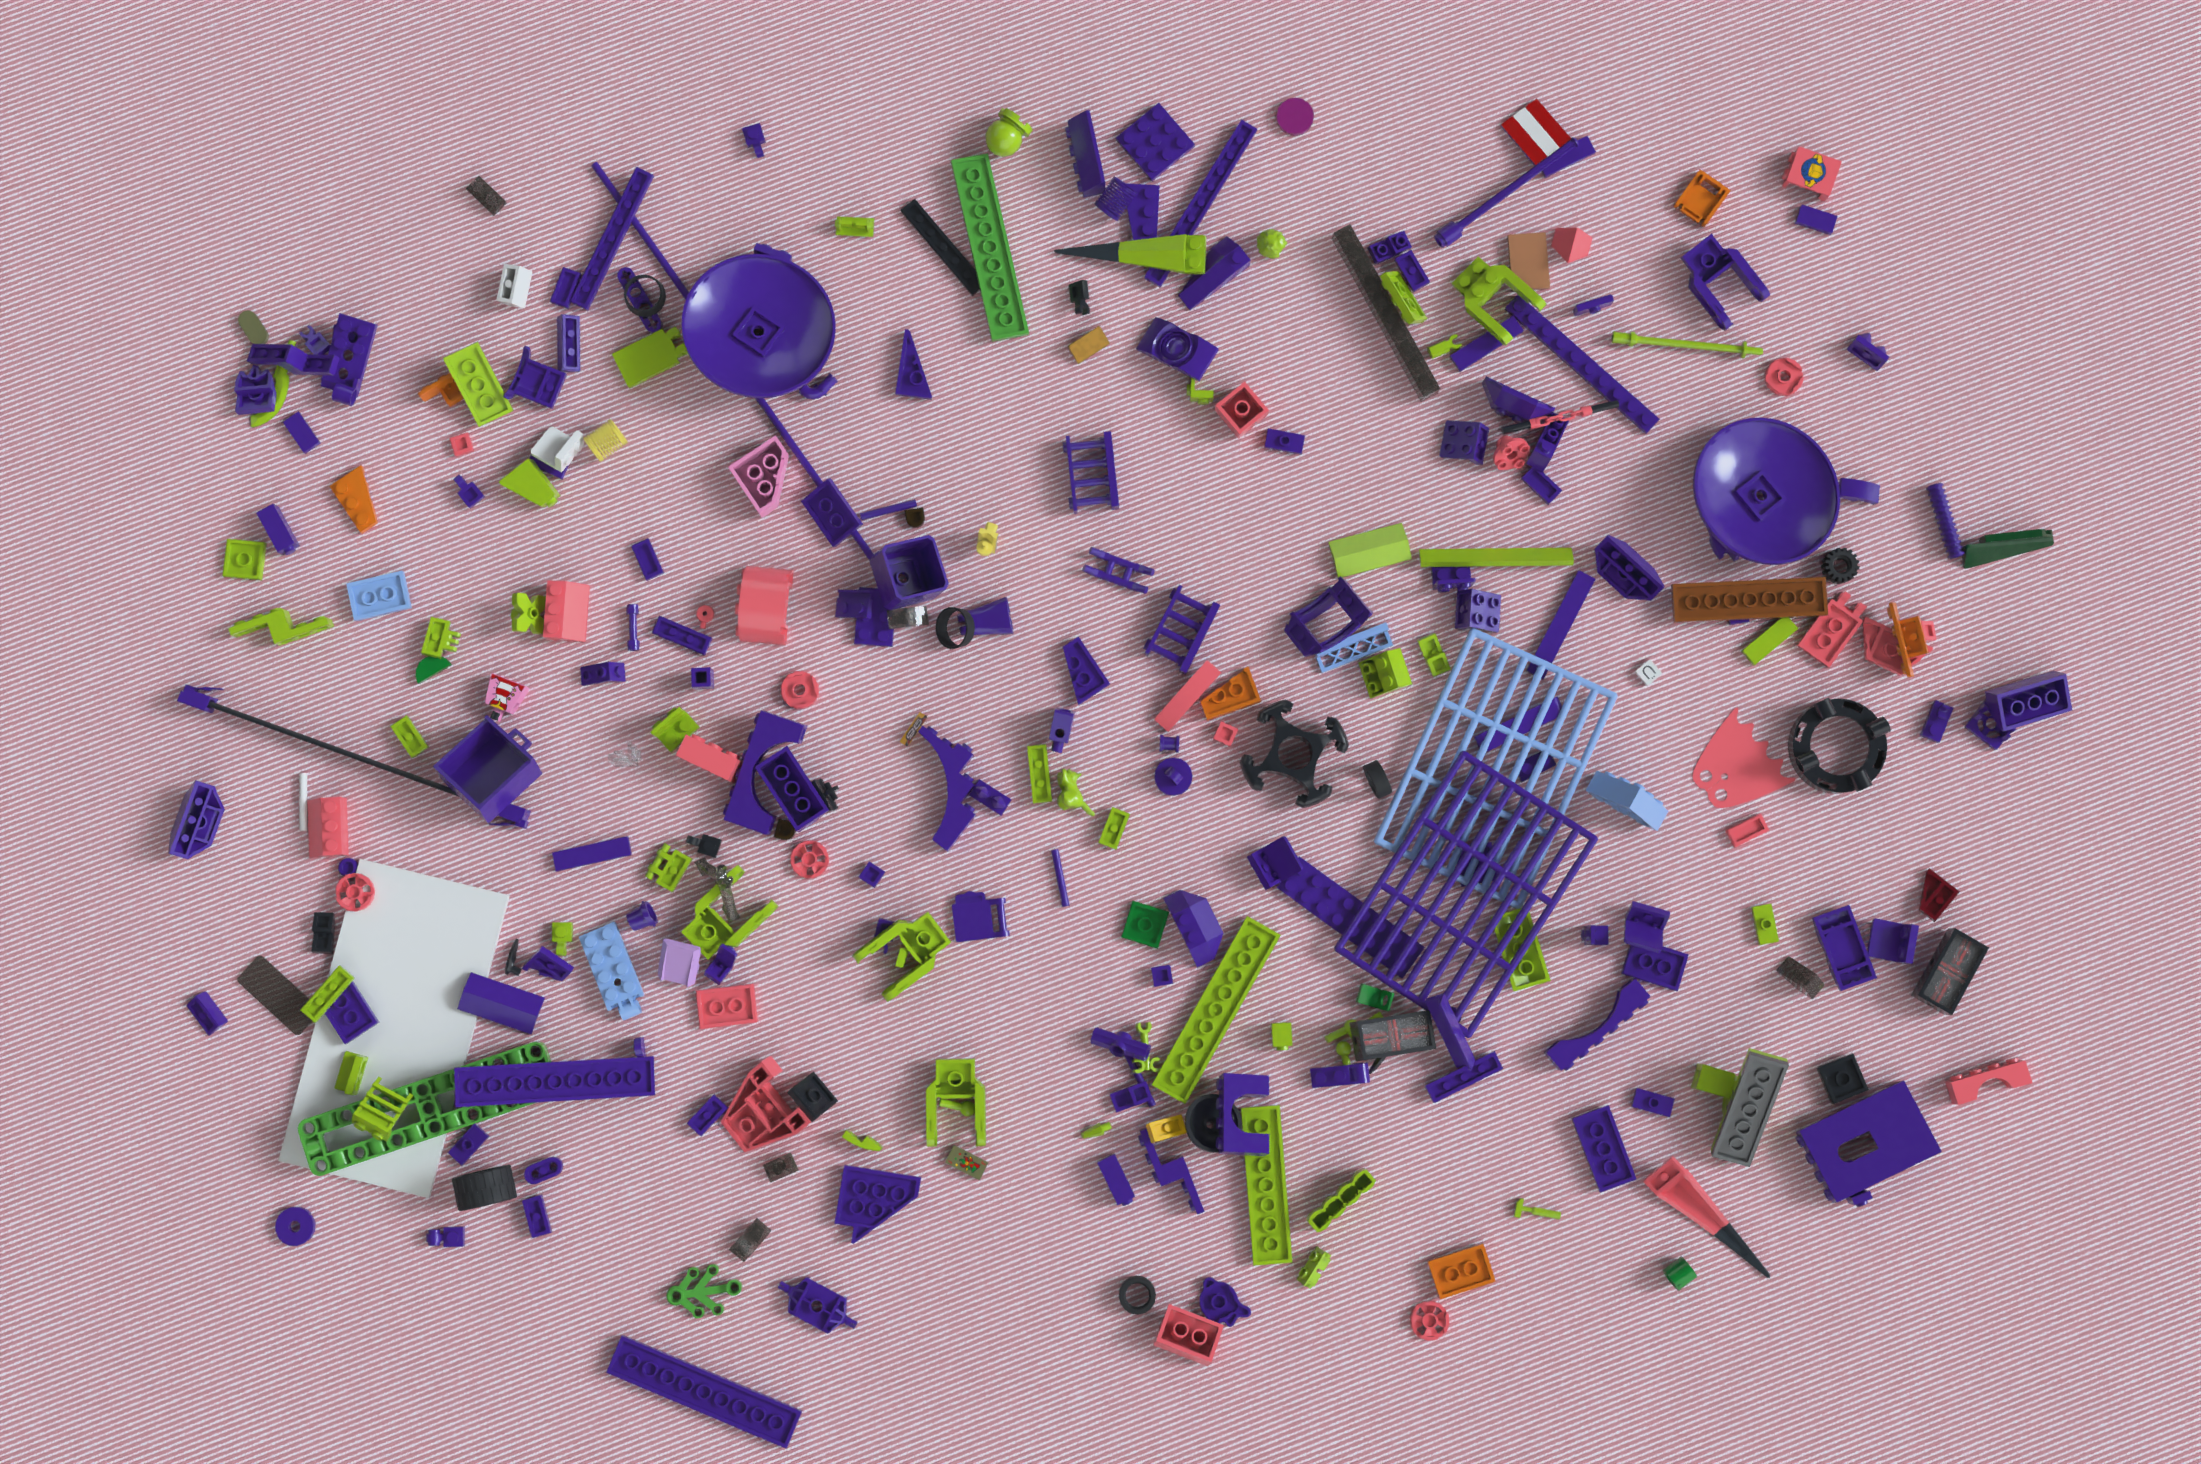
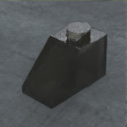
(1800, 977)

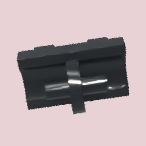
(827, 793)

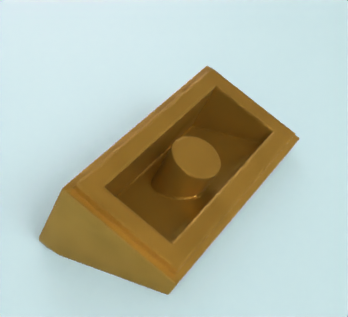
(1088, 345)

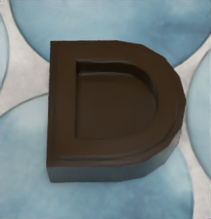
(915, 517)
(784, 830)

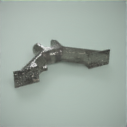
(724, 883)

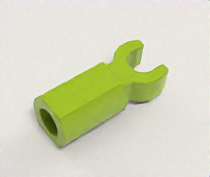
(1443, 347)

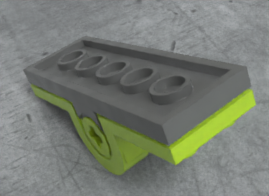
(1749, 1107)

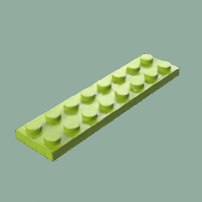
(1267, 1189)

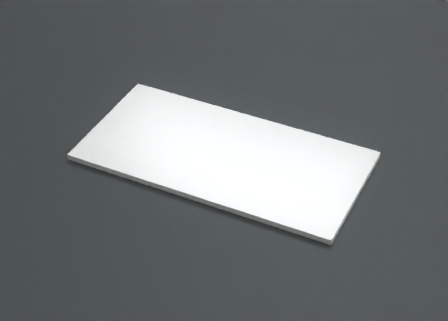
(411, 967)

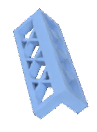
(1355, 639)

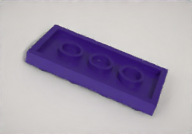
(1603, 1148)

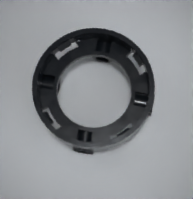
(1806, 761)

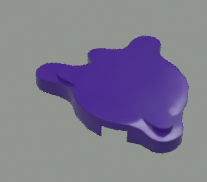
(1221, 1303)

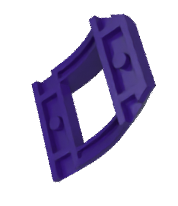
(1350, 603)

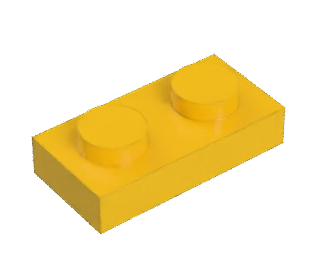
(1166, 1128)

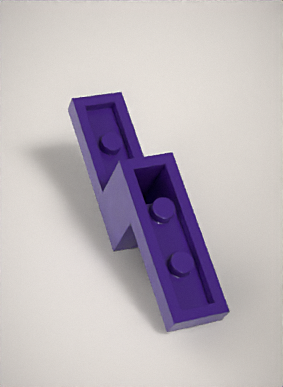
(293, 359)
(1171, 1171)

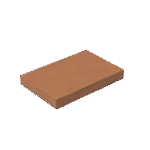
(1529, 259)

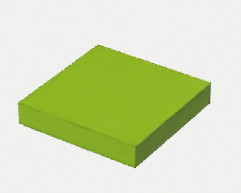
(244, 559)

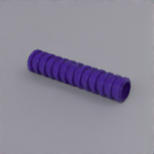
(1945, 520)

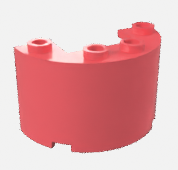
(763, 605)

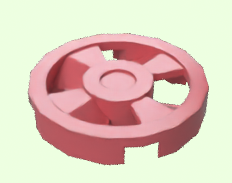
(809, 859)
(354, 892)
(1429, 1320)

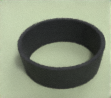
(653, 310)
(941, 627)

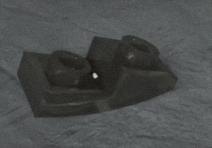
(907, 617)
(750, 1239)

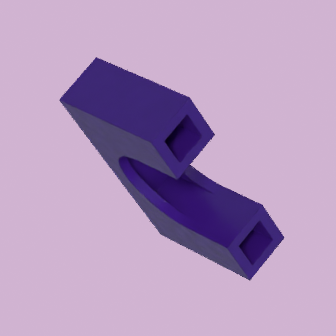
(1232, 1139)

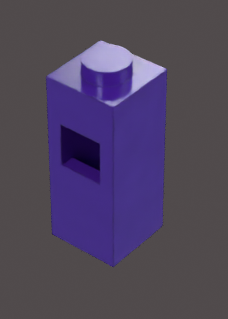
(278, 529)
(1116, 1180)

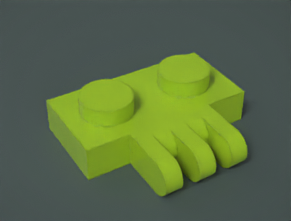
(439, 638)

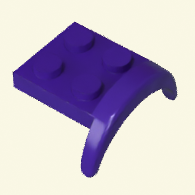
(536, 381)

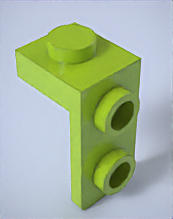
(1203, 397)

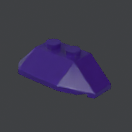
(1514, 403)
(1626, 570)
(196, 821)
(1196, 925)

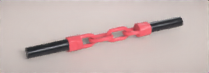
(1535, 422)

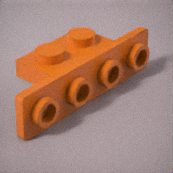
(445, 386)
(1909, 636)

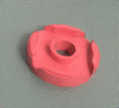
(1780, 387)
(799, 701)

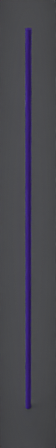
(761, 401)

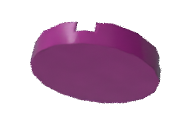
(1295, 116)

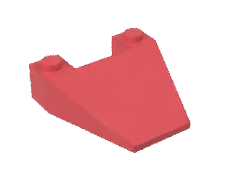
(759, 1112)

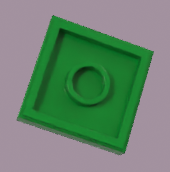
(1145, 924)

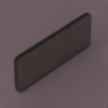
(276, 994)

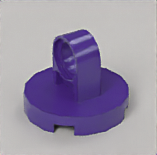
(1173, 776)

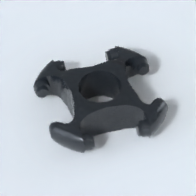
(1315, 743)

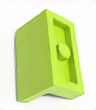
(351, 1073)

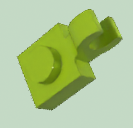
(562, 933)

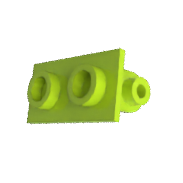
(854, 226)
(1308, 1274)

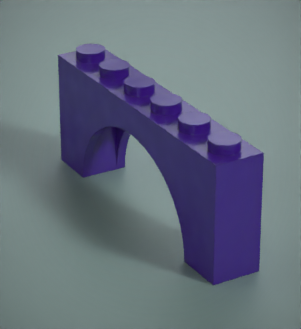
(744, 804)

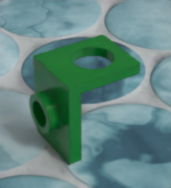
(1374, 997)

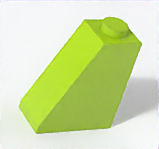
(531, 484)

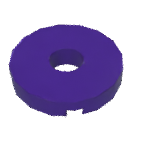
(285, 1232)

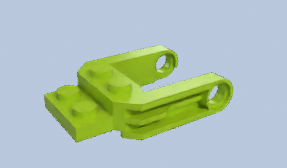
(1481, 282)
(711, 930)
(921, 938)
(955, 1080)

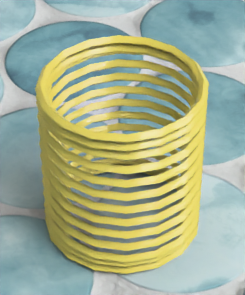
(600, 433)

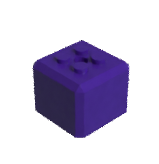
(920, 564)

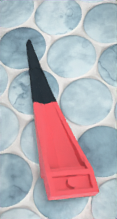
(1683, 1192)

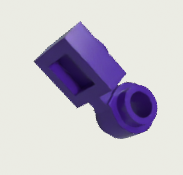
(451, 1237)

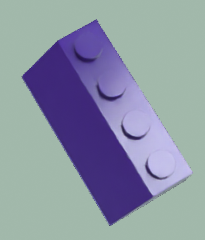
(1086, 154)
(2029, 700)
(792, 789)

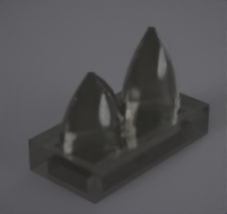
(486, 195)

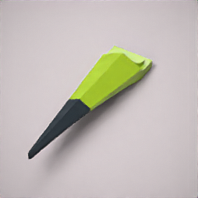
(1171, 253)

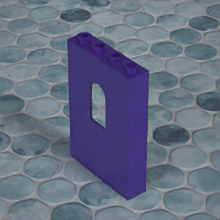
(1895, 1127)

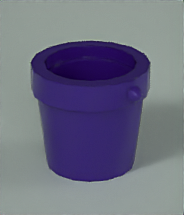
(642, 916)

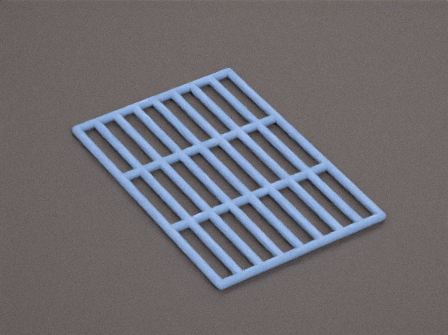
(1476, 717)

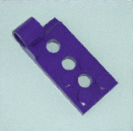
(348, 389)

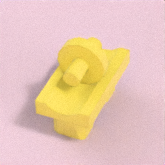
(987, 539)

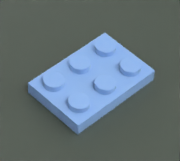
(379, 595)

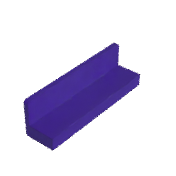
(1450, 1031)

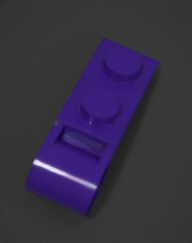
(1340, 1075)

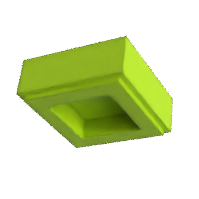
(902, 956)

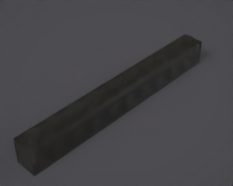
(1385, 313)

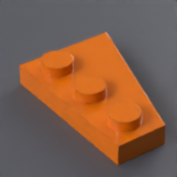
(355, 498)
(1232, 696)

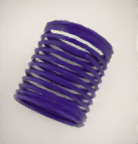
(1112, 211)

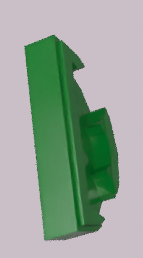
(430, 667)

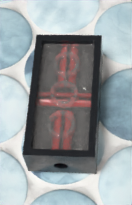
(1950, 971)
(1392, 1035)

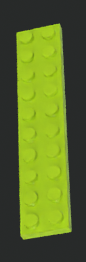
(1216, 1010)

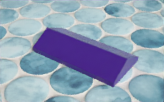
(500, 1003)

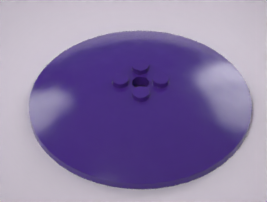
(766, 295)
(1790, 473)

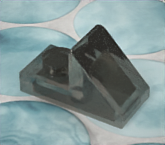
(780, 1167)

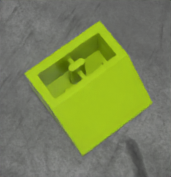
(1385, 673)

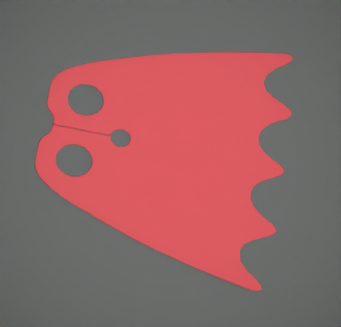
(1743, 760)

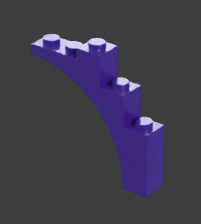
(954, 760)

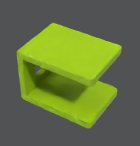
(1713, 1080)

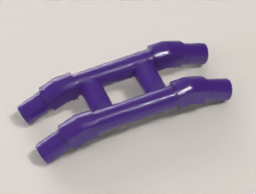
(1129, 567)

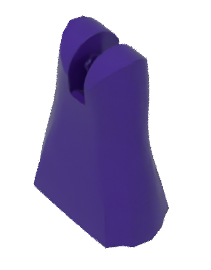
(990, 619)

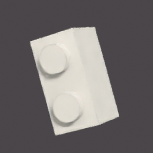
(514, 286)

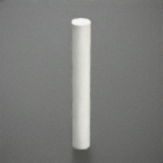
(302, 801)

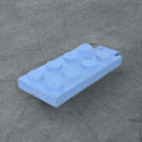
(609, 962)

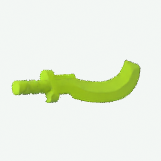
(281, 388)

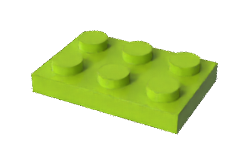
(1403, 297)

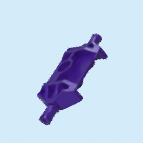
(833, 1305)

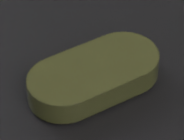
(253, 327)

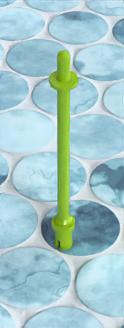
(1632, 339)

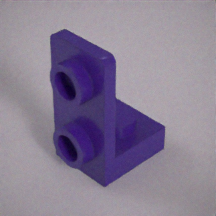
(1595, 935)

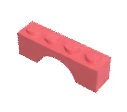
(1965, 1088)

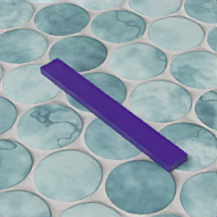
(612, 238)

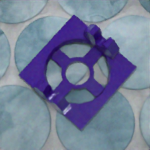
(1972, 726)

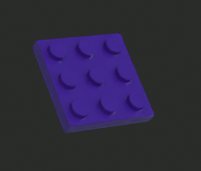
(1155, 142)

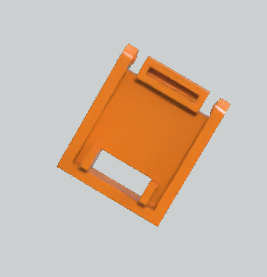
(1699, 202)

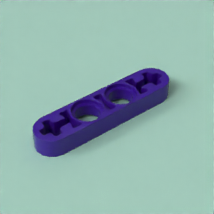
(640, 300)

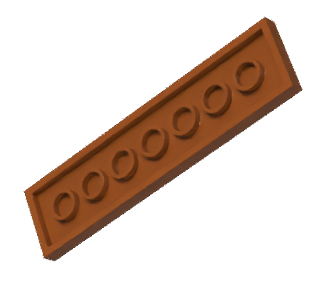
(1749, 599)

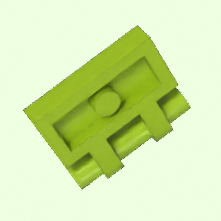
(673, 870)

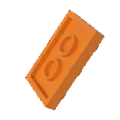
(1461, 1271)

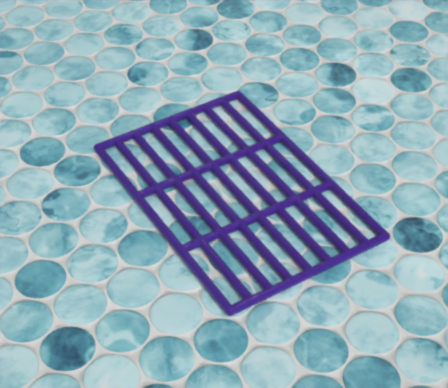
(1487, 861)

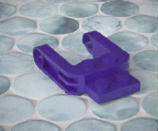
(1709, 261)

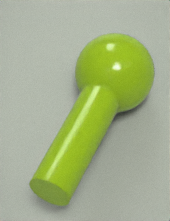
(1340, 1032)
(1343, 1049)
(966, 1108)

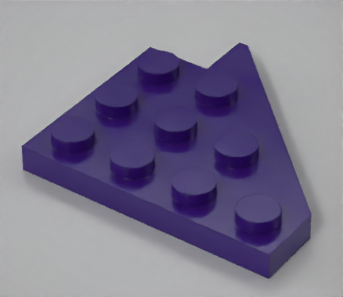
(872, 1197)

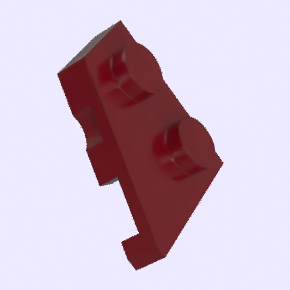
(1936, 895)

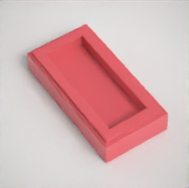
(1747, 830)

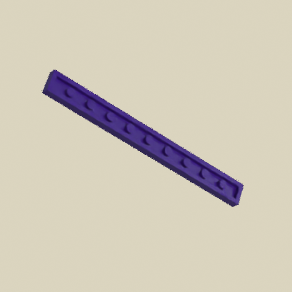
(1209, 190)
(1581, 363)

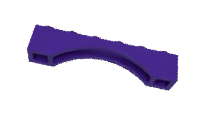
(1627, 999)

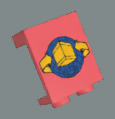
(1811, 171)

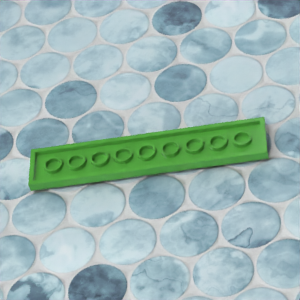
(989, 247)

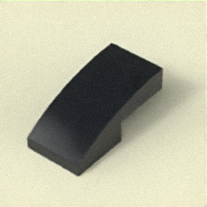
(324, 933)

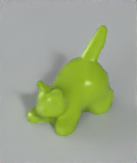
(1070, 796)

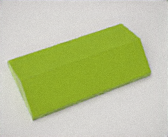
(1370, 550)
(1532, 966)

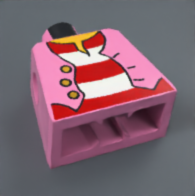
(504, 696)

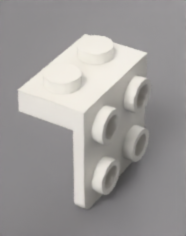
(558, 448)

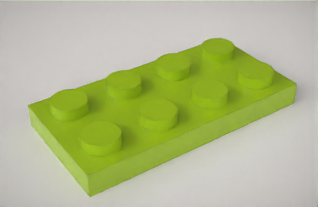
(478, 384)

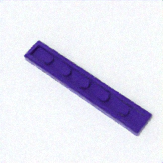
(1563, 620)

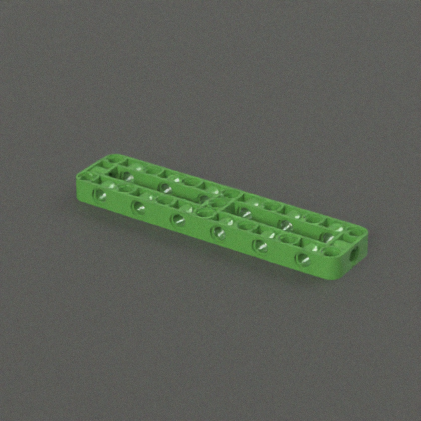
(315, 1145)

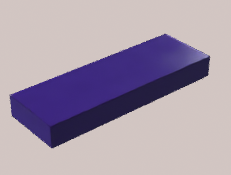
(1584, 150)
(682, 635)

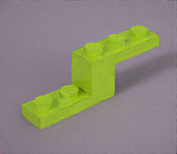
(281, 626)

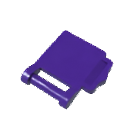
(974, 917)

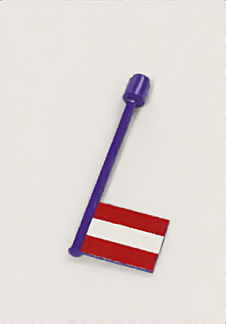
(1539, 139)

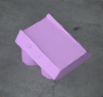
(679, 962)

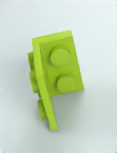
(674, 728)

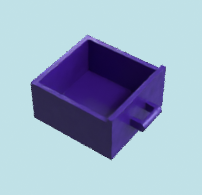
(489, 768)

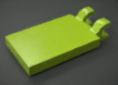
(649, 356)

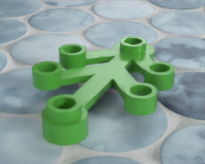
(701, 1291)

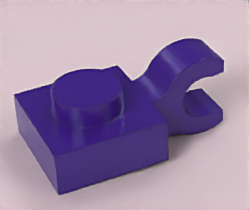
(754, 138)
(469, 492)

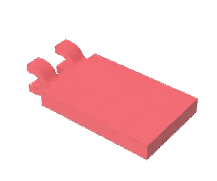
(1832, 632)

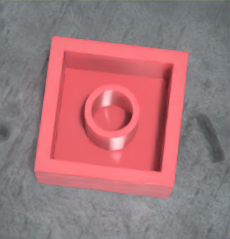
(1241, 410)

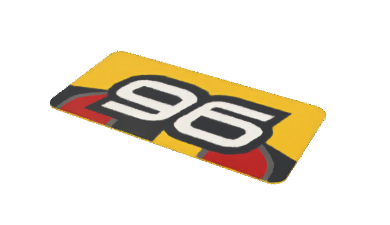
(913, 729)

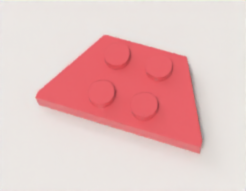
(1881, 647)

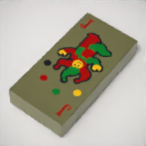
(966, 1162)

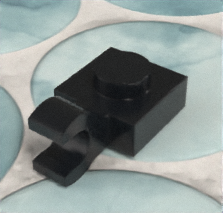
(1078, 295)
(707, 845)

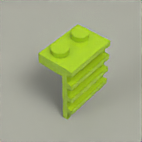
(374, 1120)

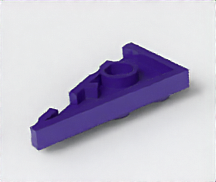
(911, 377)

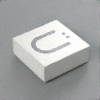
(1648, 672)

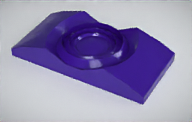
(1177, 348)
(1844, 948)

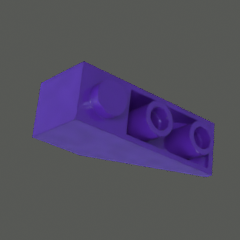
(1547, 444)

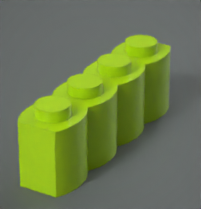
(1336, 1203)

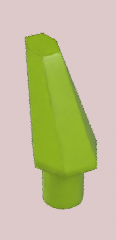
(1096, 1130)

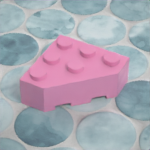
(762, 474)

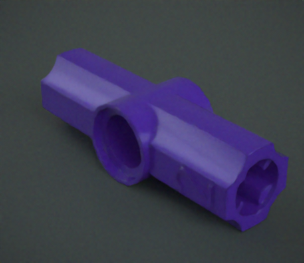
(1120, 1044)

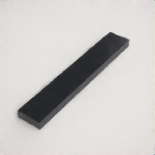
(941, 246)

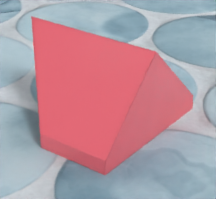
(1571, 243)

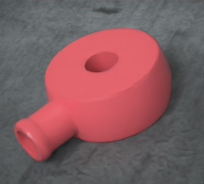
(704, 619)

